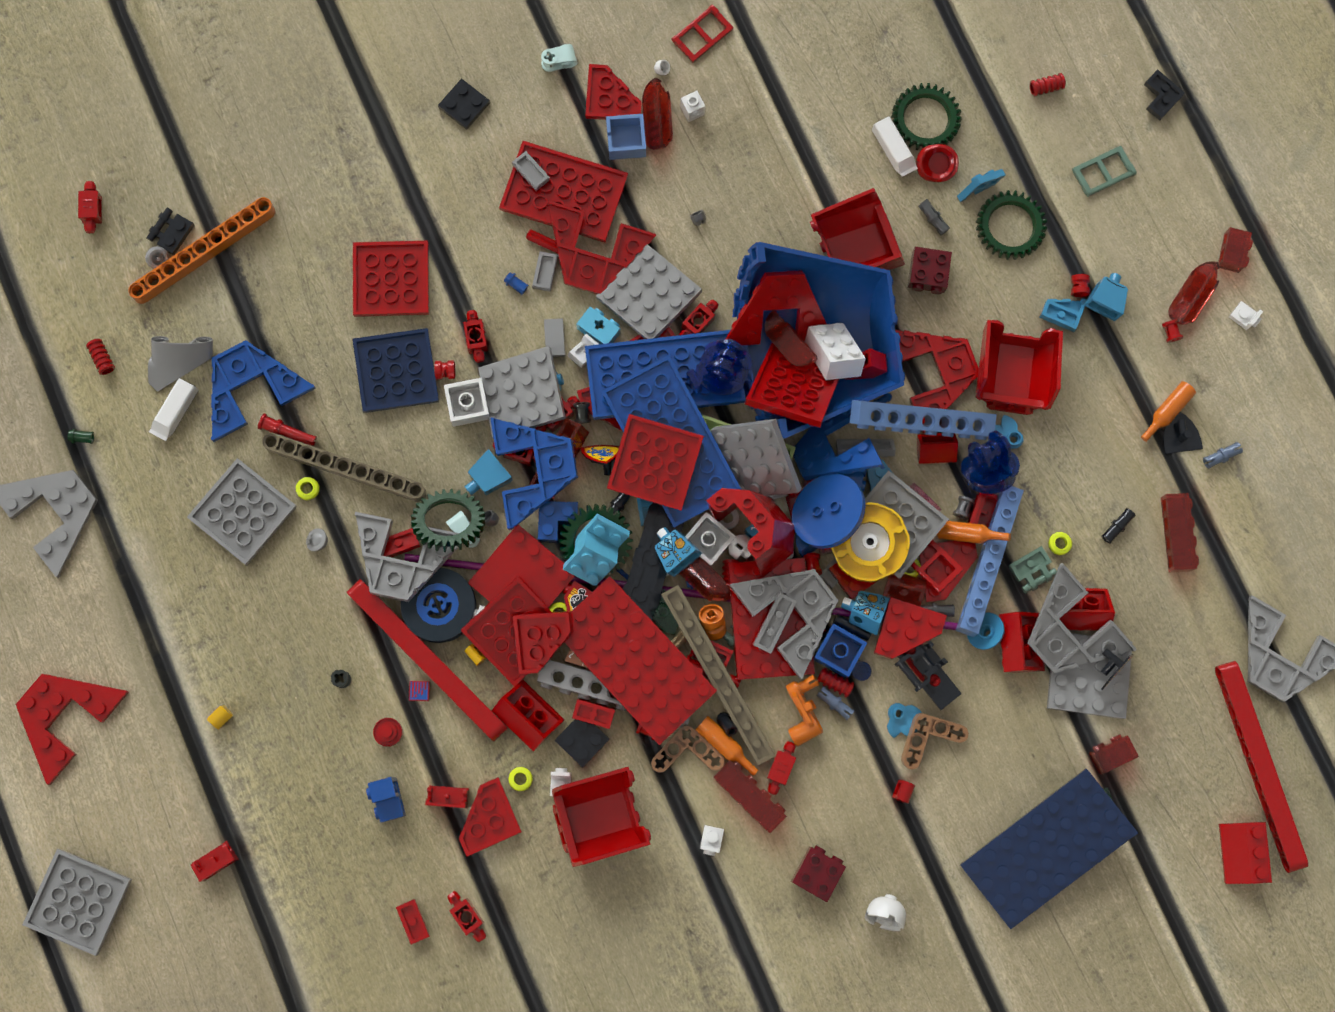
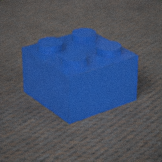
(839, 651)

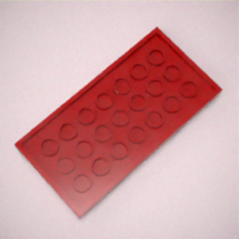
(636, 661)

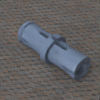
(1222, 455)
(835, 703)

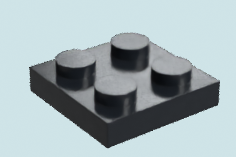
(464, 104)
(582, 741)

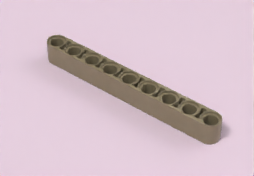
(336, 462)

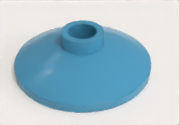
(991, 623)

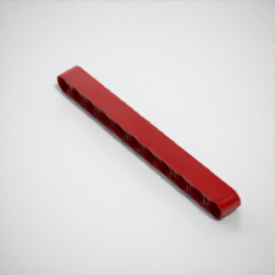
(427, 661)
(1261, 767)

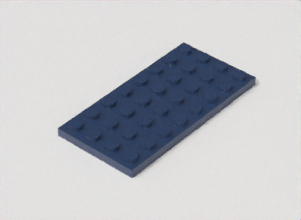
(1048, 848)

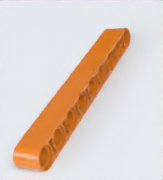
(198, 259)

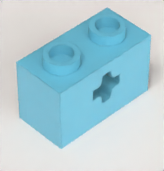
(594, 317)

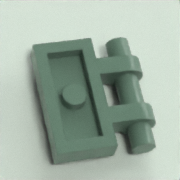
(1030, 564)

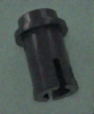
(725, 721)

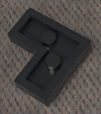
(1167, 94)

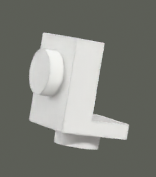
(578, 353)

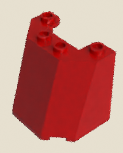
(858, 232)
(1019, 370)
(775, 530)
(598, 817)

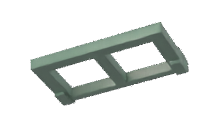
(1109, 181)

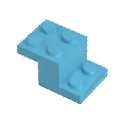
(596, 550)

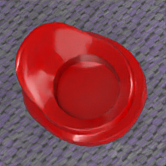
(937, 163)

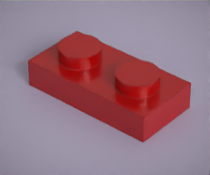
(401, 543)
(413, 921)

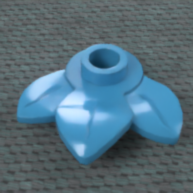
(1010, 429)
(903, 722)

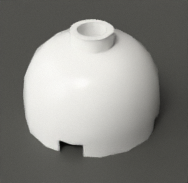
(886, 912)

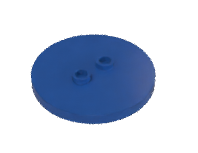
(828, 511)

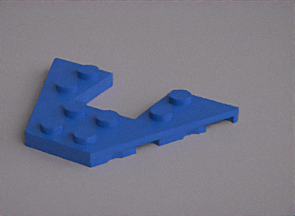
(238, 367)
(817, 458)
(553, 461)

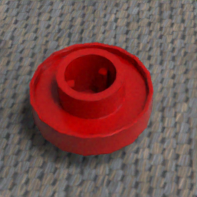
(388, 732)

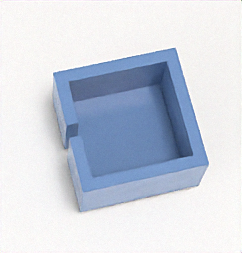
(626, 136)

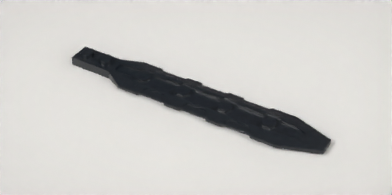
(647, 570)

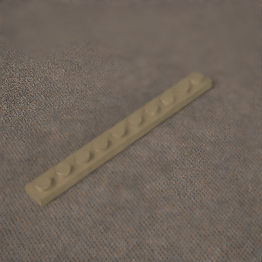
(718, 674)

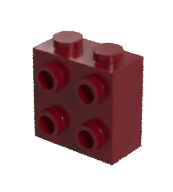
(929, 270)
(818, 873)

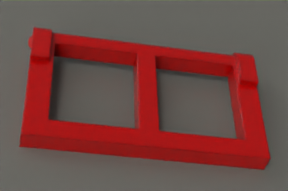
(710, 42)
(920, 570)

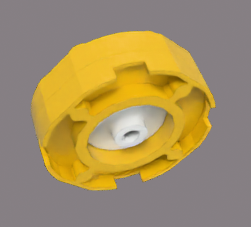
(888, 550)

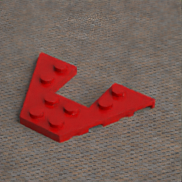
(587, 269)
(777, 292)
(954, 363)
(43, 705)

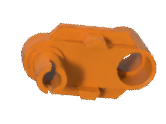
(810, 726)

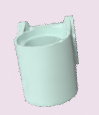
(560, 58)
(458, 524)

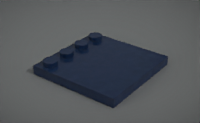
(395, 370)

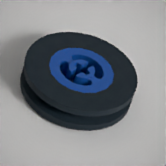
(445, 629)

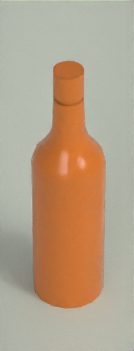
(1170, 408)
(970, 533)
(724, 744)

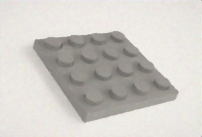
(649, 294)
(523, 389)
(758, 457)
(242, 511)
(918, 515)
(1081, 692)
(77, 902)

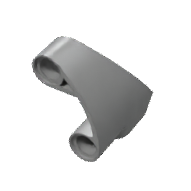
(175, 360)

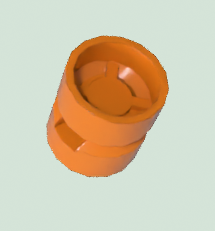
(713, 621)

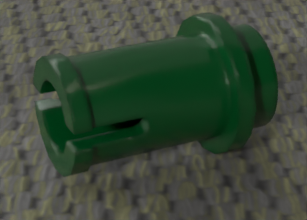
(80, 436)

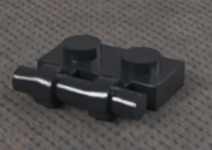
(174, 234)

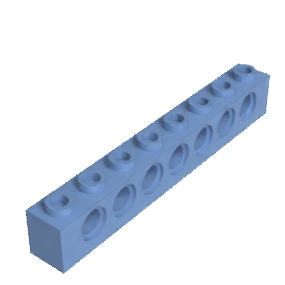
(862, 411)
(988, 563)

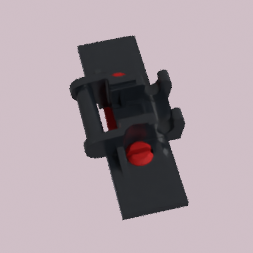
(928, 669)

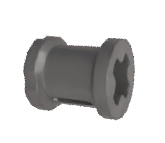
(964, 507)

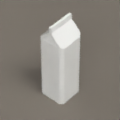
(894, 146)
(173, 409)

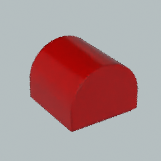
(903, 791)

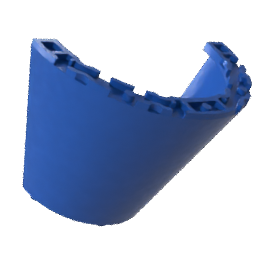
(845, 294)

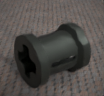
(582, 412)
(335, 681)

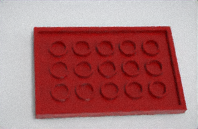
(573, 184)
(791, 390)
(749, 659)

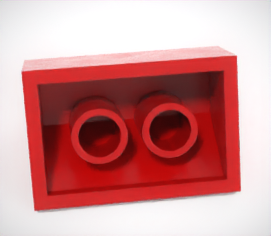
(1090, 612)
(1015, 651)
(527, 715)
(1245, 853)

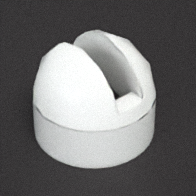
(662, 64)

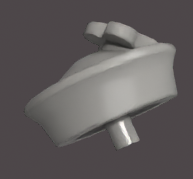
(156, 256)
(316, 540)

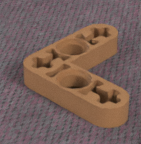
(929, 728)
(683, 744)

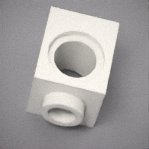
(692, 106)

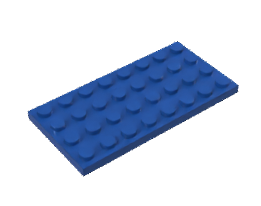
(619, 360)
(663, 397)

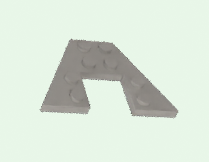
(67, 497)
(393, 576)
(813, 604)
(1056, 643)
(1272, 671)

